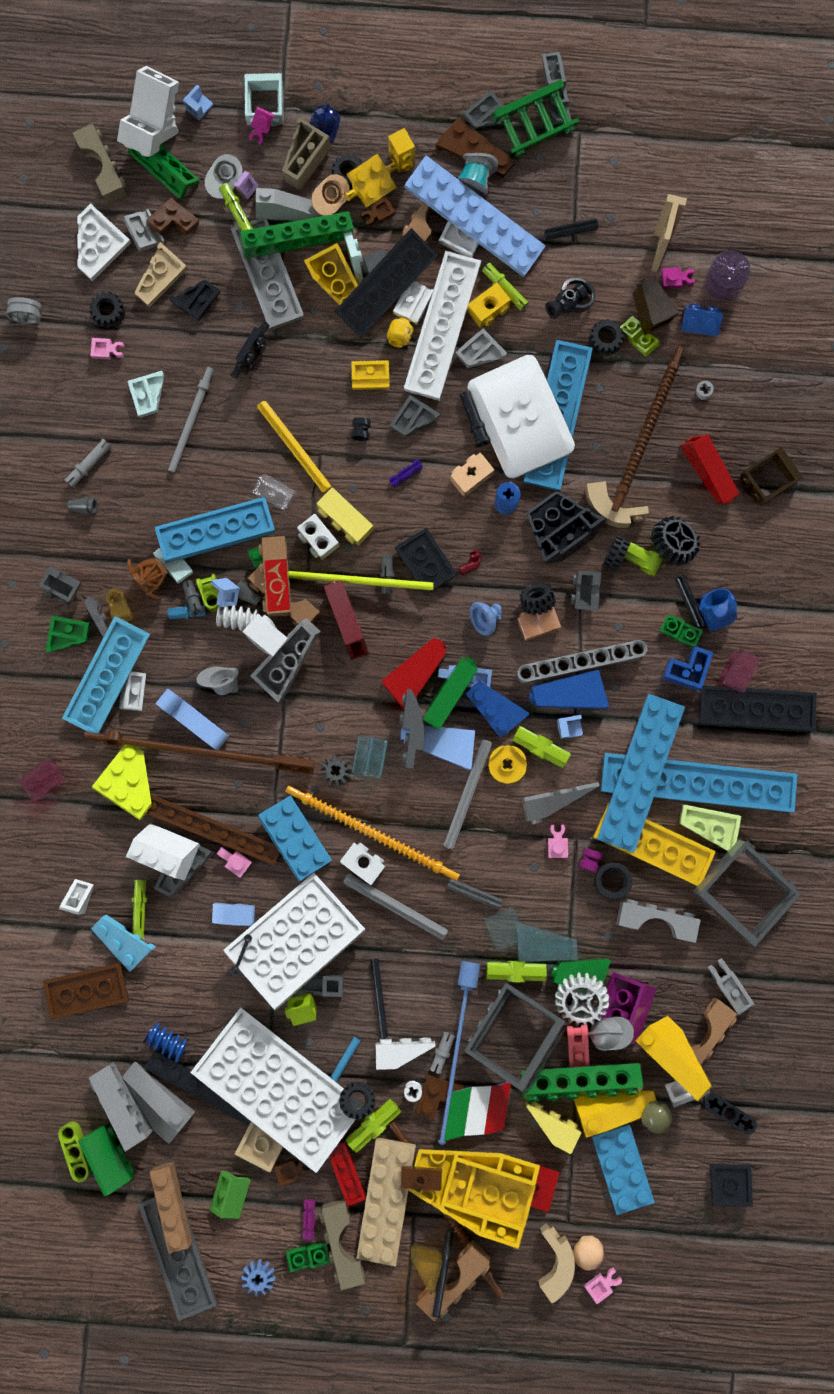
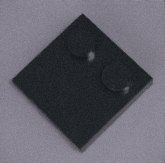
(731, 1185)

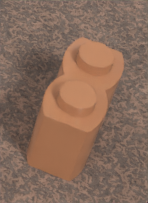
(537, 625)

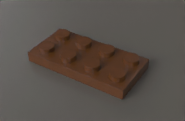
(86, 990)

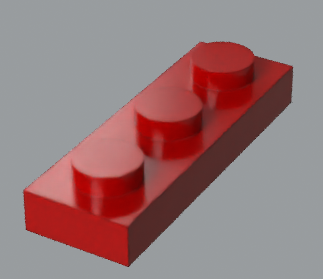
(347, 1174)

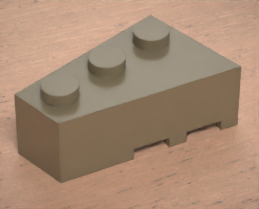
(305, 154)

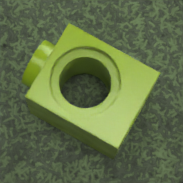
(301, 1009)

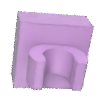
(246, 185)

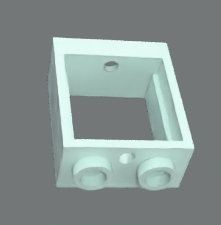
(264, 82)

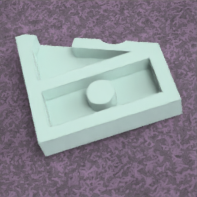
(354, 255)
(147, 393)

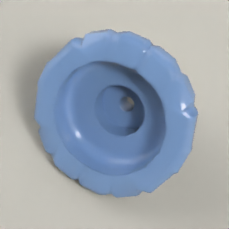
(485, 617)

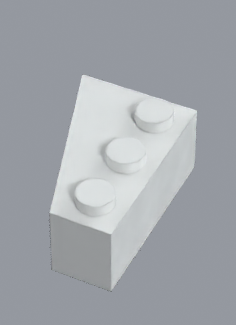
(264, 634)

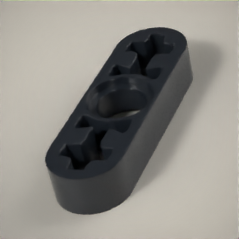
(744, 1116)

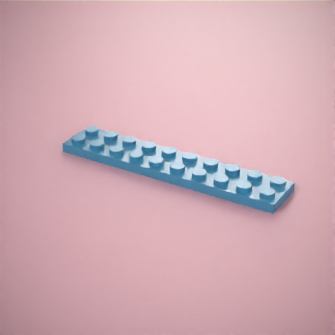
(714, 784)

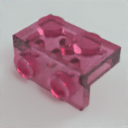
(740, 670)
(42, 779)

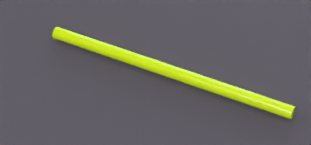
(361, 580)

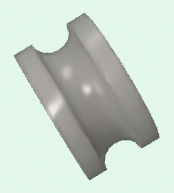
(700, 394)

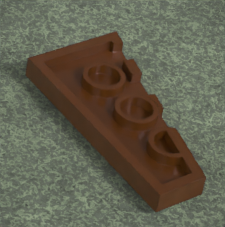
(463, 139)

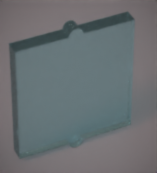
(503, 928)

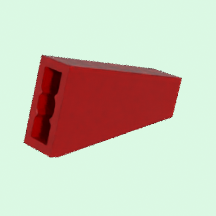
(710, 468)
(415, 671)

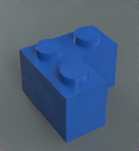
(689, 674)

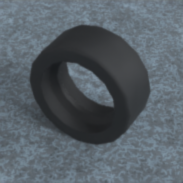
(627, 881)

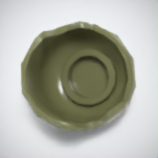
(657, 1117)

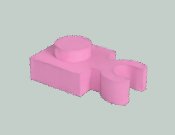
(104, 348)
(557, 845)
(600, 1286)

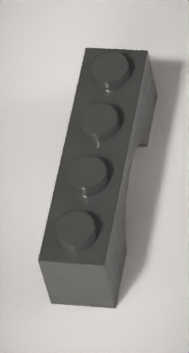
(324, 985)

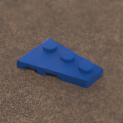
(495, 708)

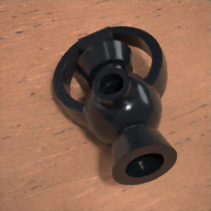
(568, 299)

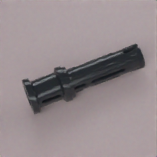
(477, 427)

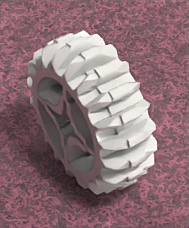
(572, 1010)

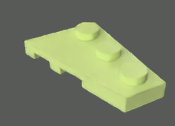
(712, 825)

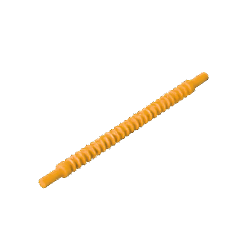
(313, 802)

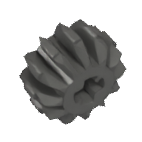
(329, 770)

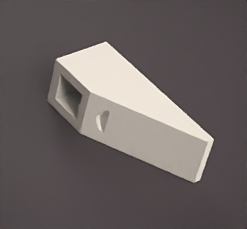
(395, 1054)

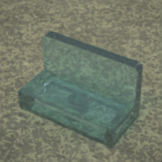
(369, 756)

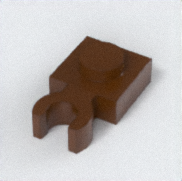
(380, 211)
(288, 1172)

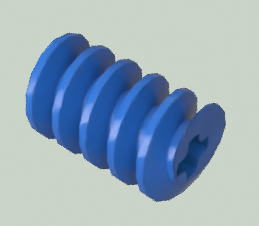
(510, 491)
(166, 1042)

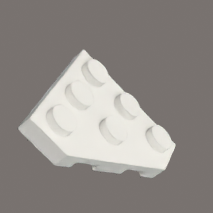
(98, 242)

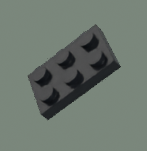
(425, 560)

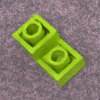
(633, 333)

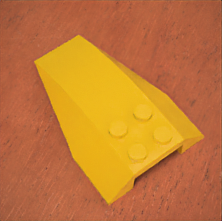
(482, 1191)

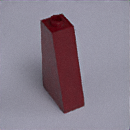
(346, 619)

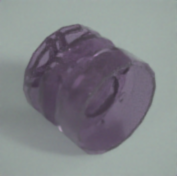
(727, 275)

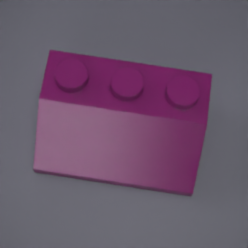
(629, 1000)

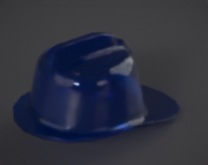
(326, 120)

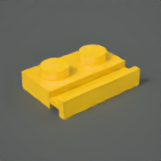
(370, 375)

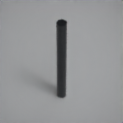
(379, 998)
(443, 1274)

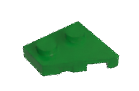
(66, 633)

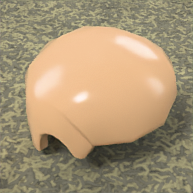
(588, 1253)

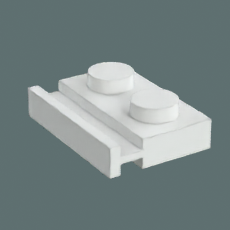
(413, 302)

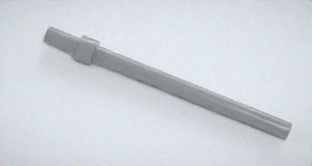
(203, 386)

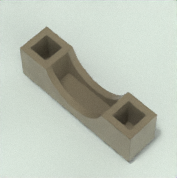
(91, 146)
(348, 1269)

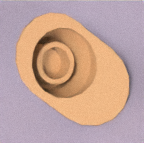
(330, 195)

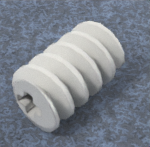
(234, 617)

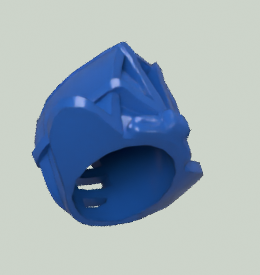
(717, 609)

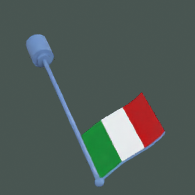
(476, 1108)

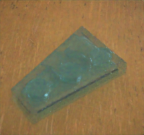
(542, 945)

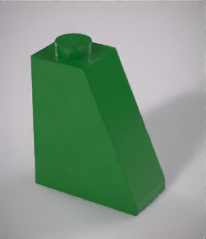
(594, 967)

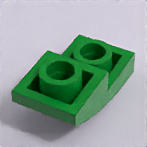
(681, 631)
(307, 1256)

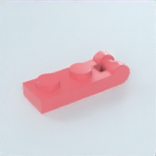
(578, 1046)

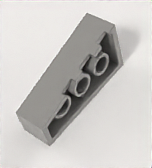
(280, 670)

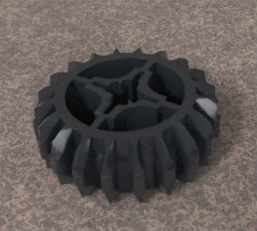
(670, 544)

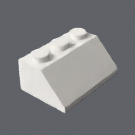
(163, 851)

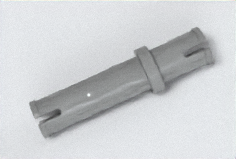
(92, 458)

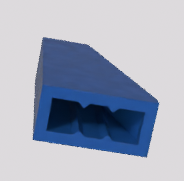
(575, 692)

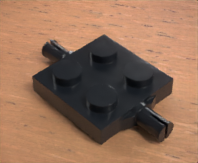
(250, 350)

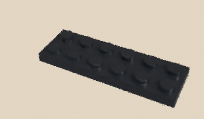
(385, 283)
(758, 708)

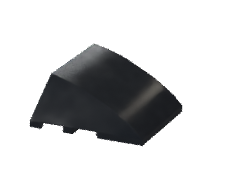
(562, 526)

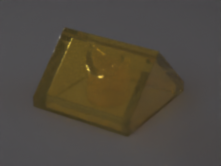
(428, 1265)

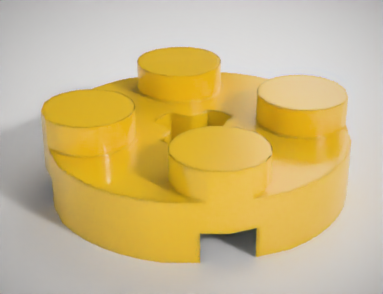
(507, 753)

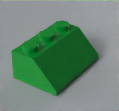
(106, 1158)

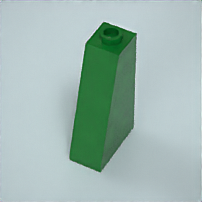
(450, 692)

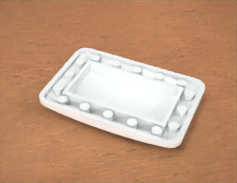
(521, 416)

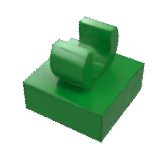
(255, 557)

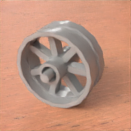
(23, 310)

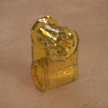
(121, 608)

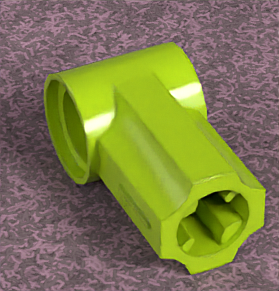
(645, 559)

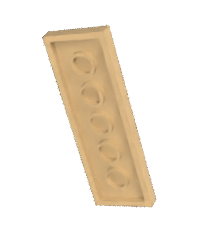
(385, 1202)

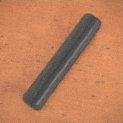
(474, 893)

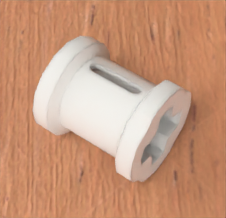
(409, 1096)

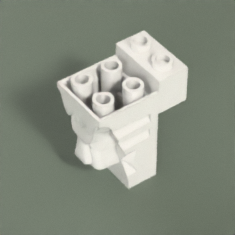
(151, 113)

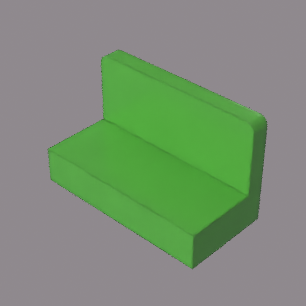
(229, 1195)

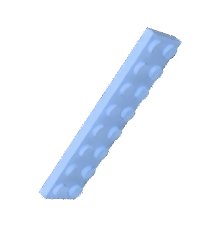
(474, 216)

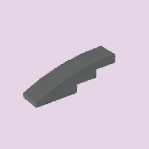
(553, 72)

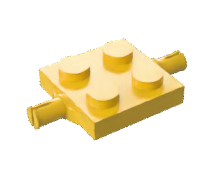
(371, 180)

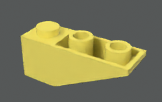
(560, 1133)

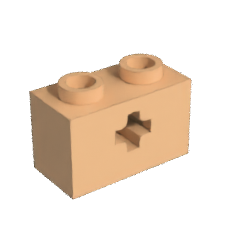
(467, 484)

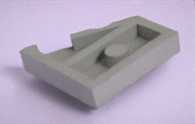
(480, 350)

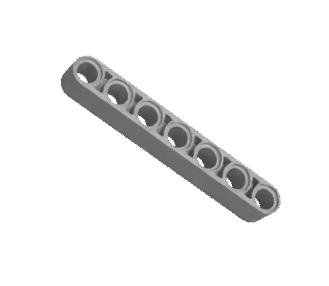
(589, 656)

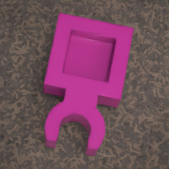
(261, 122)
(674, 278)

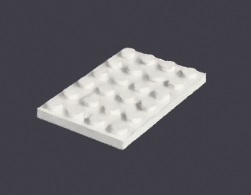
(295, 941)

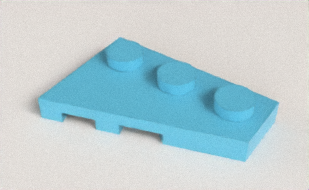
(125, 946)

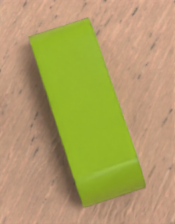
(72, 1160)

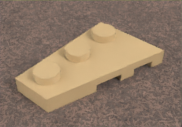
(161, 274)

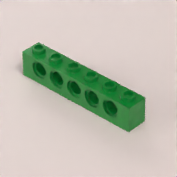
(295, 235)
(589, 1074)

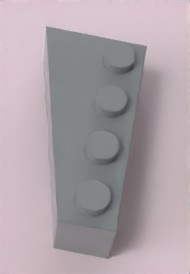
(120, 1106)

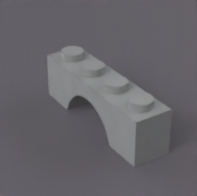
(682, 927)

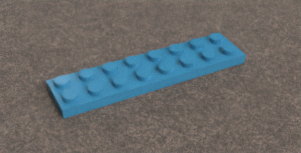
(566, 382)
(640, 773)

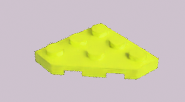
(126, 782)

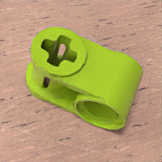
(208, 592)

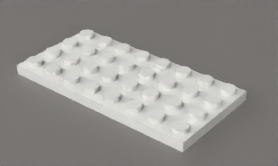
(276, 1089)

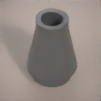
(84, 505)
(247, 594)

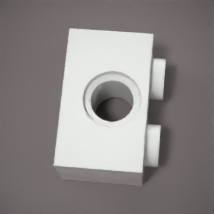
(352, 858)

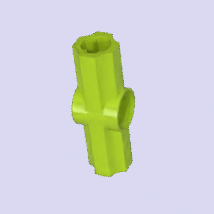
(541, 747)
(516, 971)
(373, 1125)

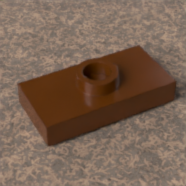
(421, 1178)

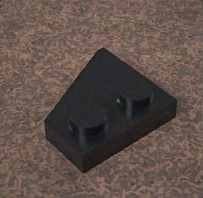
(196, 299)

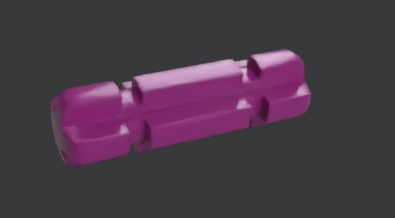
(308, 1219)

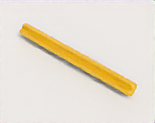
(293, 446)

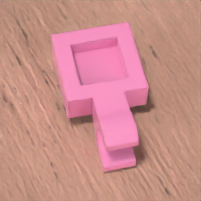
(236, 862)

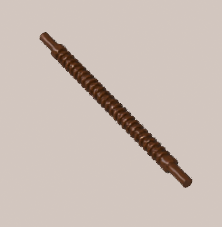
(656, 407)
(461, 1233)

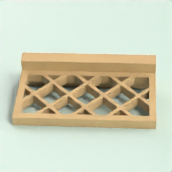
(667, 225)

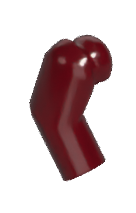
(473, 563)

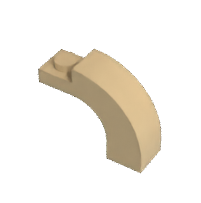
(601, 504)
(560, 1277)

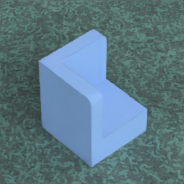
(197, 103)
(227, 593)
(569, 727)

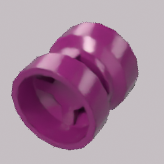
(589, 864)

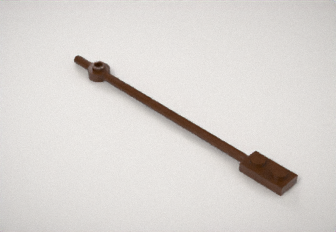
(281, 762)

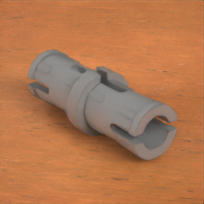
(442, 1053)

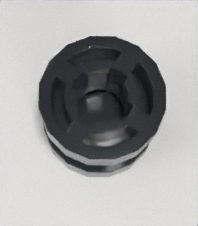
(361, 428)

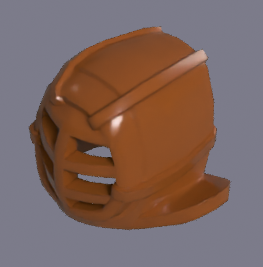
(149, 575)

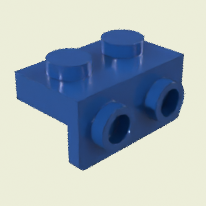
(701, 320)

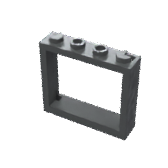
(775, 874)
(542, 1055)

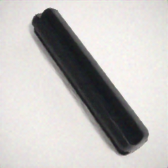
(571, 229)
(690, 601)

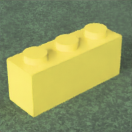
(344, 517)

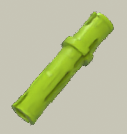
(232, 203)
(512, 293)
(139, 907)

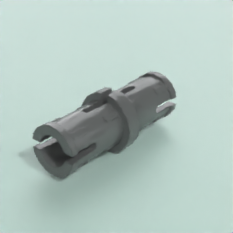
(387, 573)
(192, 598)

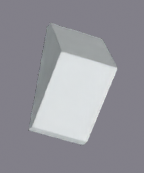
(77, 897)

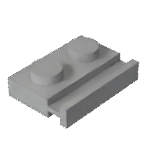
(140, 232)

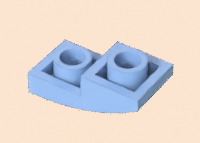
(233, 914)

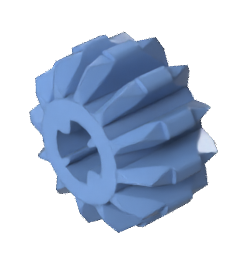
(265, 1275)

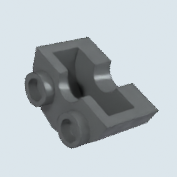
(60, 585)
(586, 590)

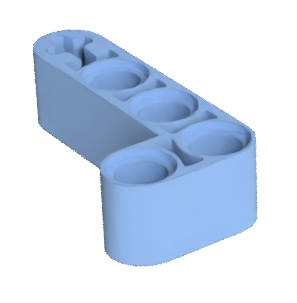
(192, 719)

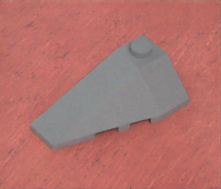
(283, 205)
(545, 804)
(159, 1105)

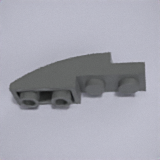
(412, 721)

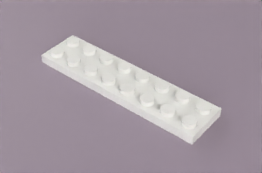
(442, 325)

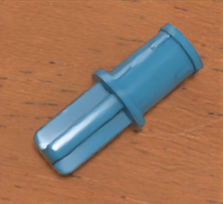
(183, 612)

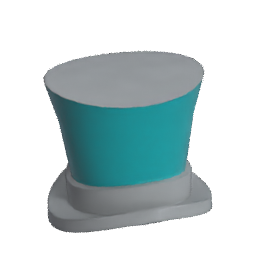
(477, 171)

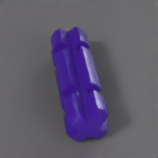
(405, 473)

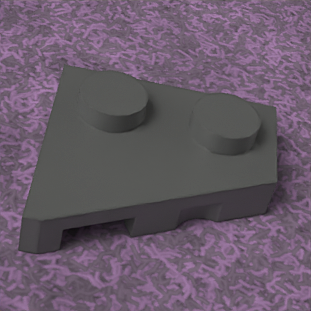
(481, 113)
(413, 417)

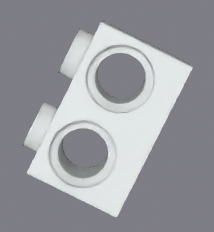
(321, 535)

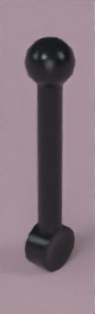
(248, 938)

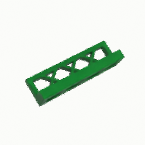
(169, 176)

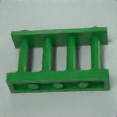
(520, 107)

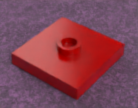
(544, 1188)

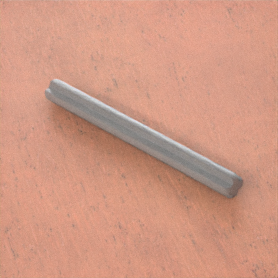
(467, 794)
(395, 906)

